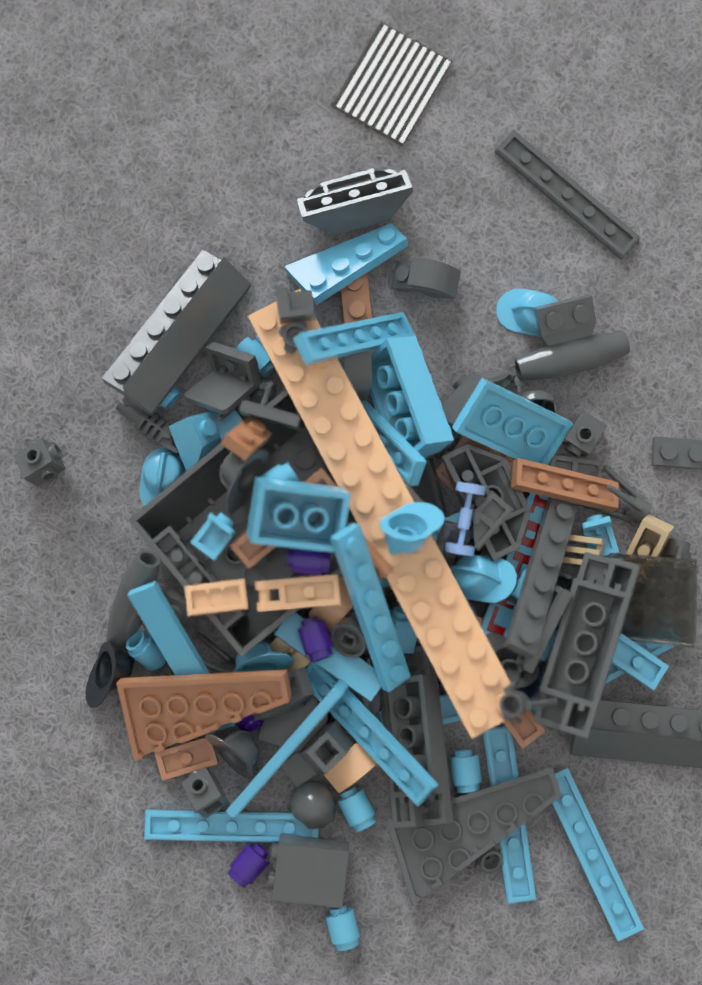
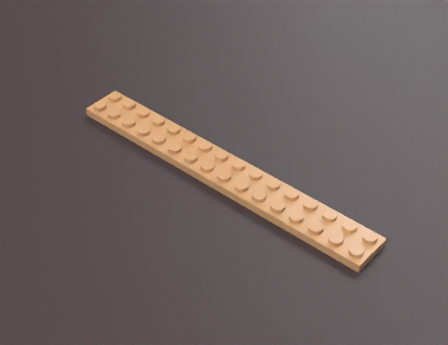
(419, 578)

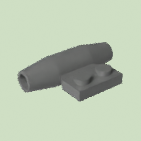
(570, 343)
(123, 617)

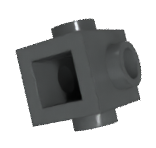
(40, 461)

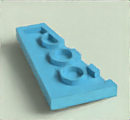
(344, 263)

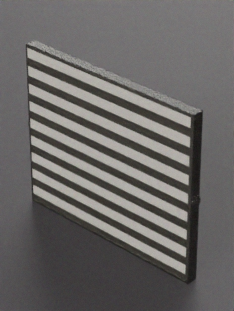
(391, 83)

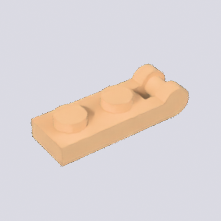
(299, 592)

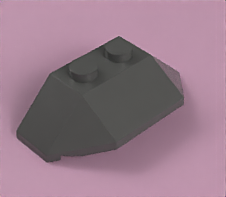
(355, 200)
(464, 388)
(490, 470)

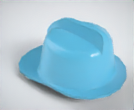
(517, 310)
(159, 472)
(410, 526)
(484, 579)
(262, 659)

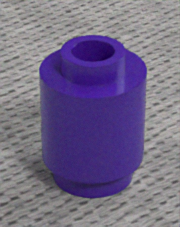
(308, 561)
(315, 639)
(249, 864)

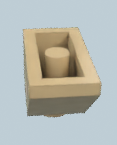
(650, 537)

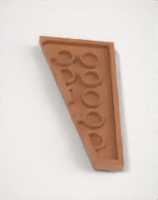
(187, 706)

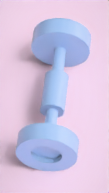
(465, 519)

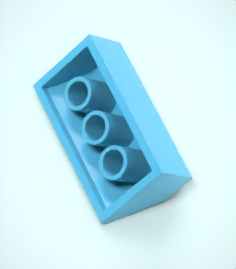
(407, 396)

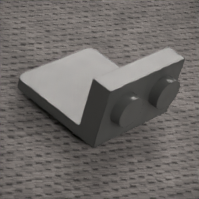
(230, 381)

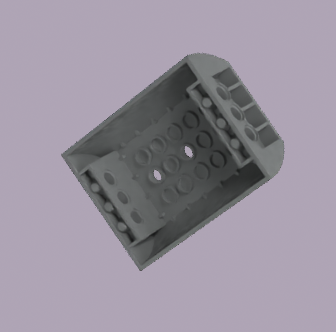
(183, 507)

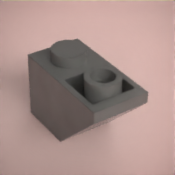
(327, 747)

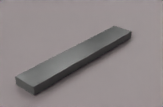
(567, 194)

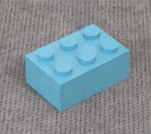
(296, 514)

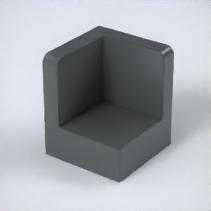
(295, 305)

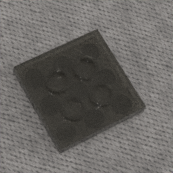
(662, 601)

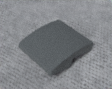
(280, 728)

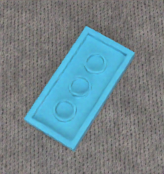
(511, 424)

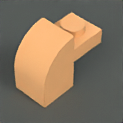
(334, 613)
(350, 768)

